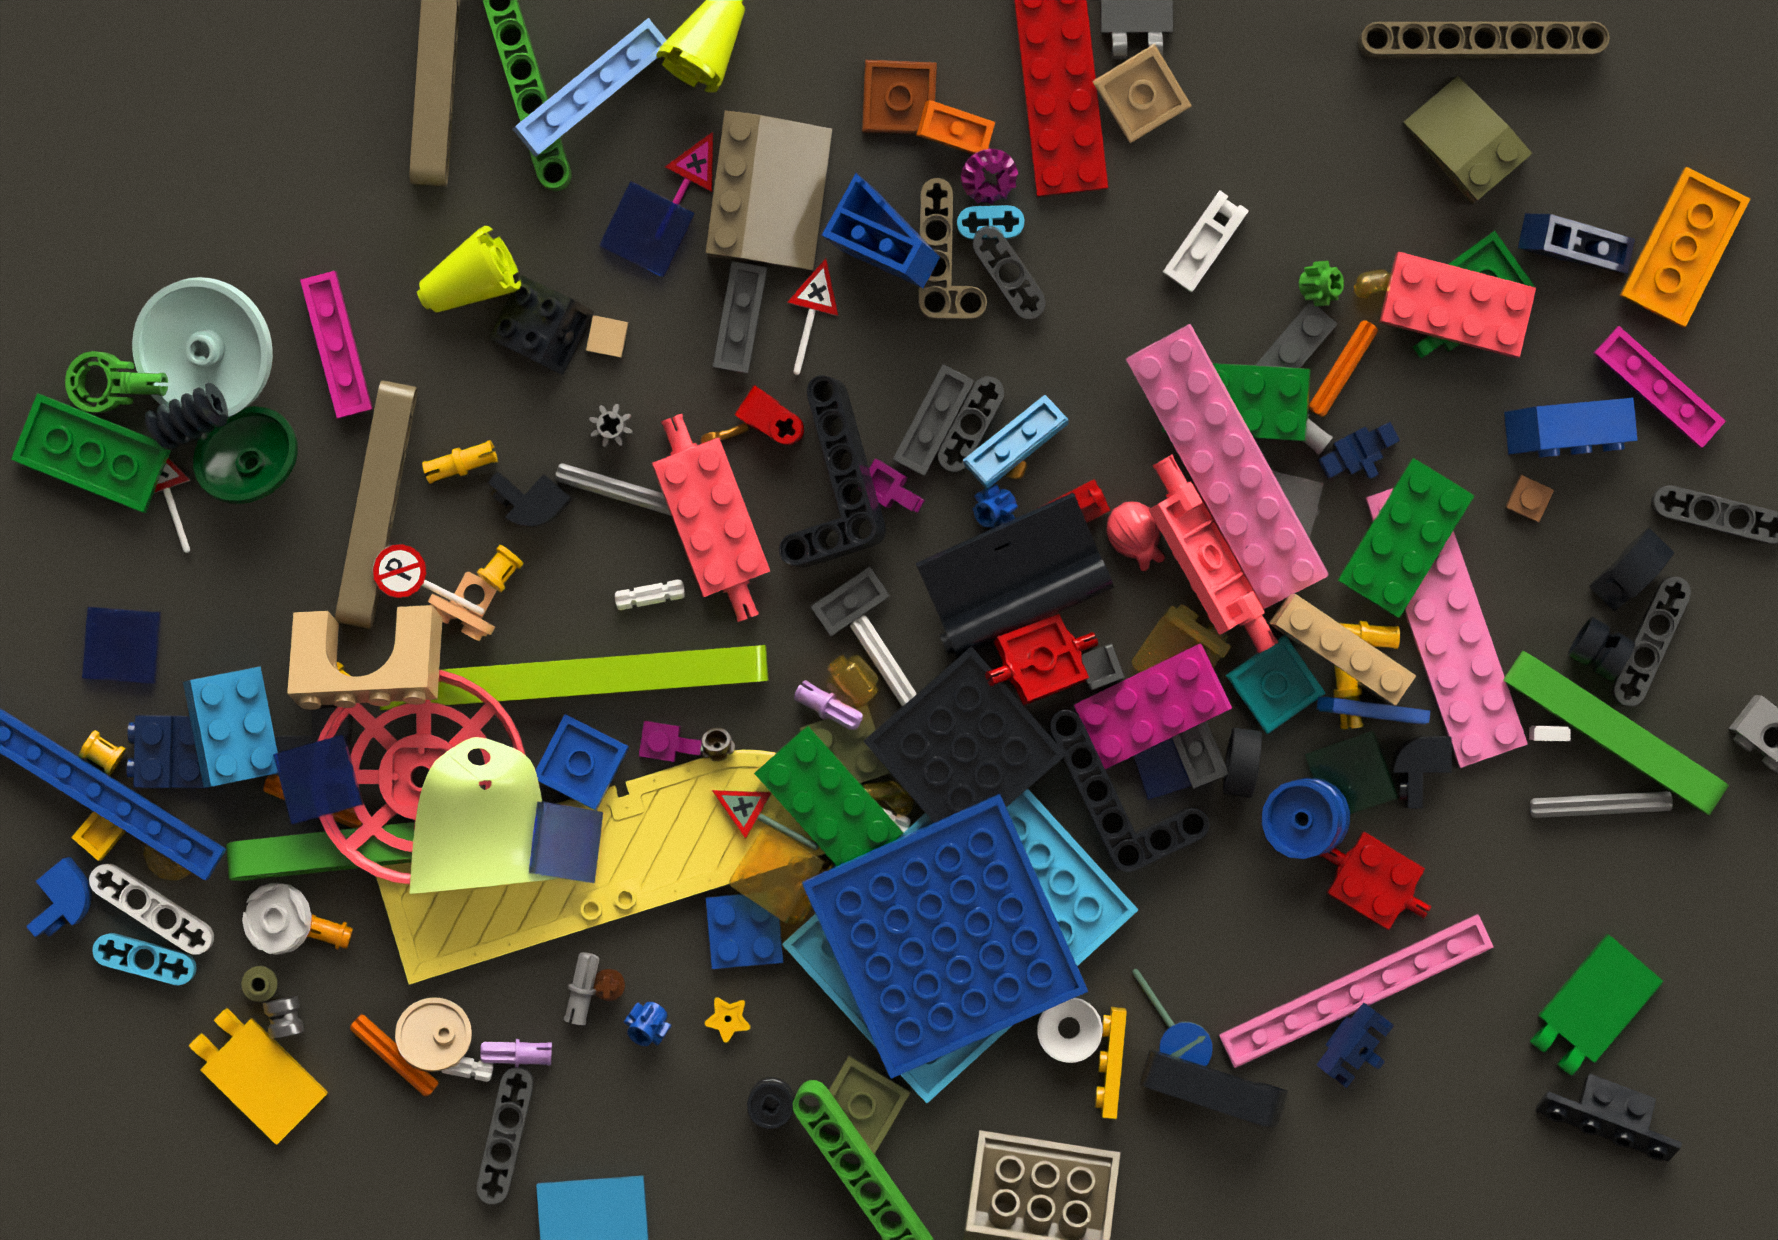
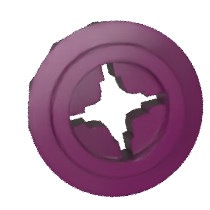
(993, 161)

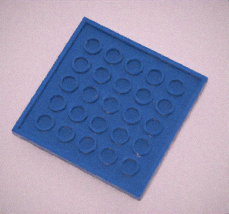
(945, 936)

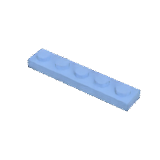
(590, 88)

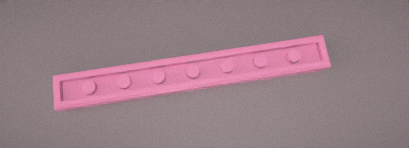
(1350, 991)

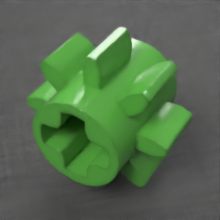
(1321, 283)

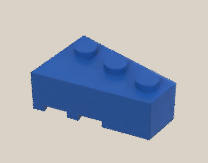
(876, 234)
(1571, 426)

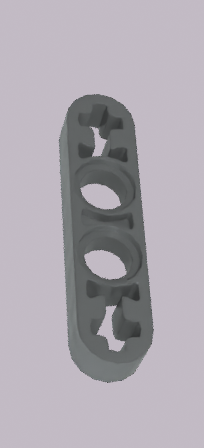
(1720, 515)
(1657, 644)
(506, 1135)

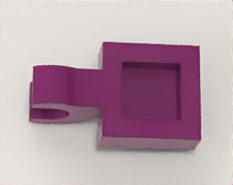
(889, 487)
(663, 742)

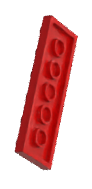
(1061, 96)

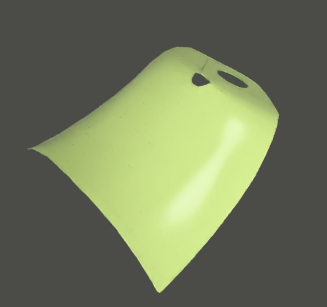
(473, 833)

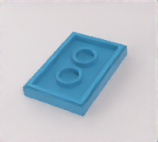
(593, 1209)

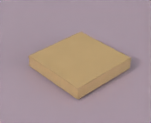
(1142, 93)

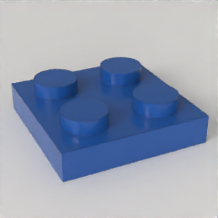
(580, 762)
(742, 932)

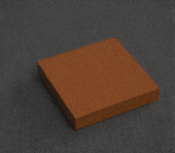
(896, 95)

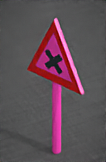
(694, 166)

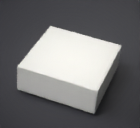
(1549, 733)

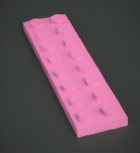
(1227, 466)
(1460, 657)

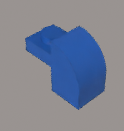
(68, 891)

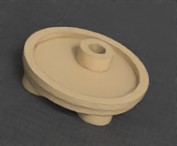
(433, 1034)

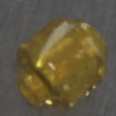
(852, 680)

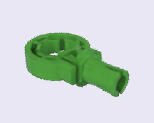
(117, 382)

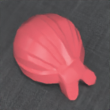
(1134, 533)

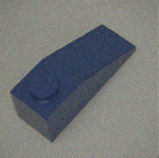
(1575, 242)

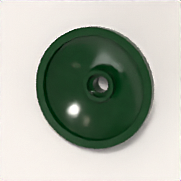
(247, 439)

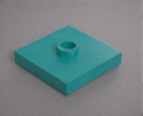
(1275, 684)

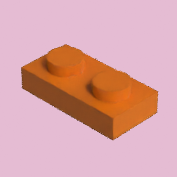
(955, 128)

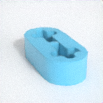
(990, 213)

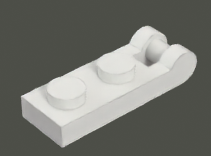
(1204, 243)

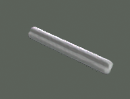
(611, 488)
(1601, 804)

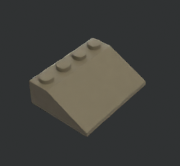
(768, 191)
(1040, 1190)

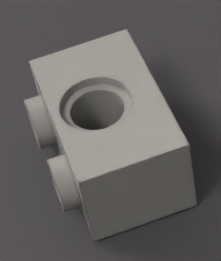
(1751, 726)

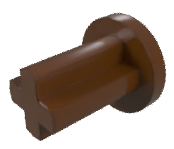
(609, 984)

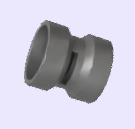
(283, 1025)

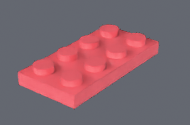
(1457, 305)

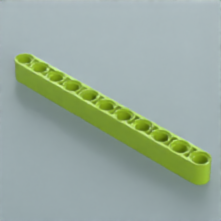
(607, 675)

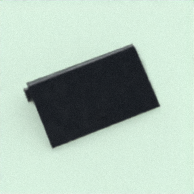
(1014, 575)

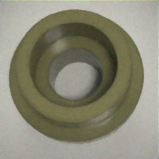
(267, 975)

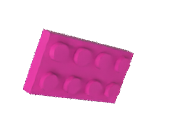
(1153, 706)

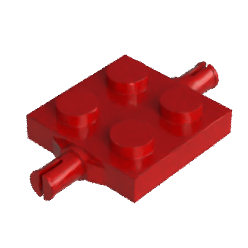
(1041, 659)
(1376, 881)

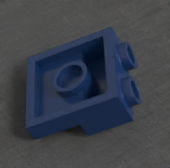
(163, 753)

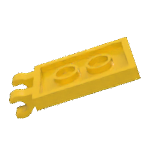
(259, 1076)

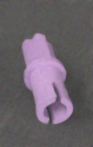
(828, 705)
(516, 1053)

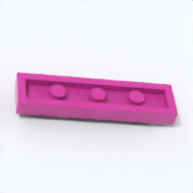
(336, 344)
(1659, 387)

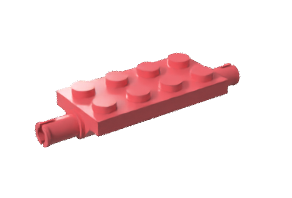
(710, 517)
(1208, 558)

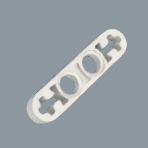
(154, 904)

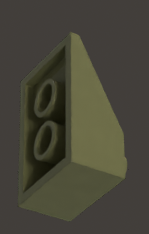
(1467, 139)

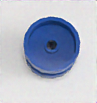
(1292, 832)

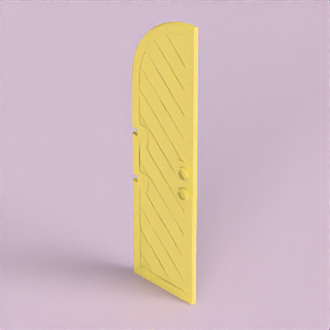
(653, 850)

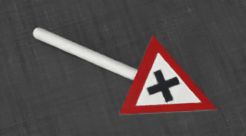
(815, 295)
(171, 477)

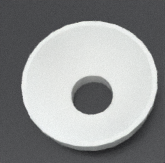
(1070, 1049)

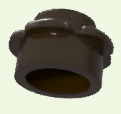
(713, 738)

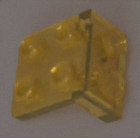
(1176, 633)
(774, 875)

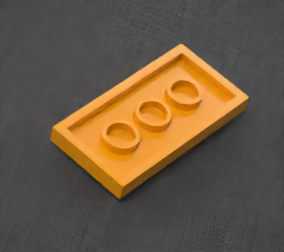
(1684, 247)

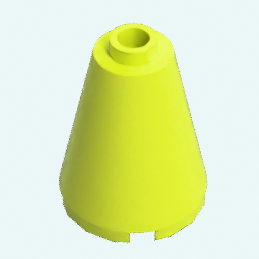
(704, 44)
(470, 274)

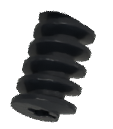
(187, 418)

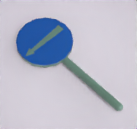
(1180, 1039)

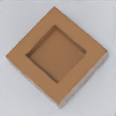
(1529, 498)

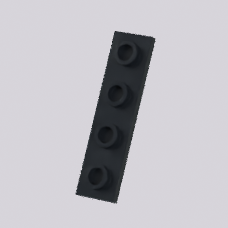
(1614, 1114)

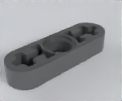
(1016, 299)
(991, 404)

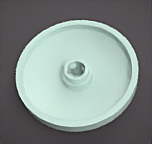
(204, 335)

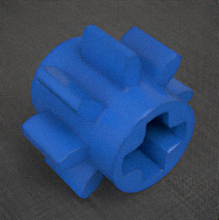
(994, 506)
(647, 1024)

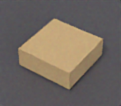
(607, 336)

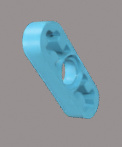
(116, 960)

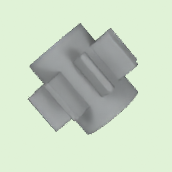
(621, 428)

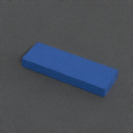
(1373, 710)

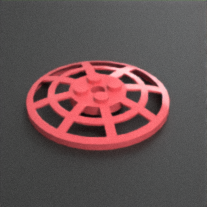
(400, 763)

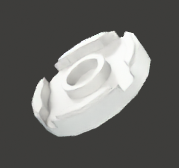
(277, 918)

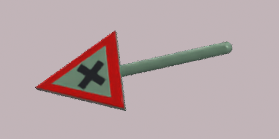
(746, 808)

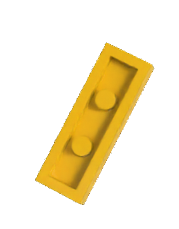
(1111, 1062)

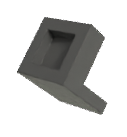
(1102, 666)

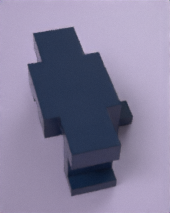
(1359, 451)
(1348, 1041)

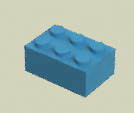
(231, 726)

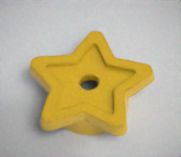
(737, 1021)

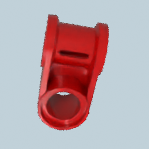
(766, 414)

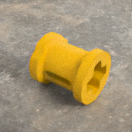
(500, 568)
(102, 752)

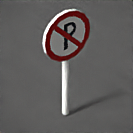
(402, 571)

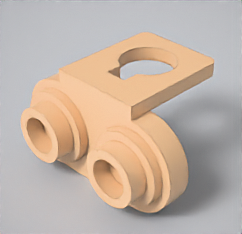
(472, 622)

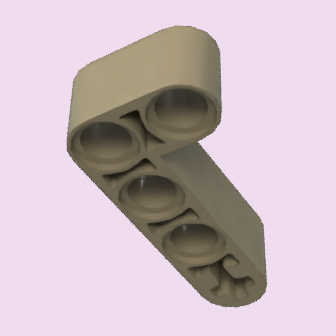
(942, 284)

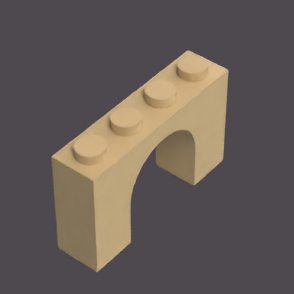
(1342, 648)
(407, 675)

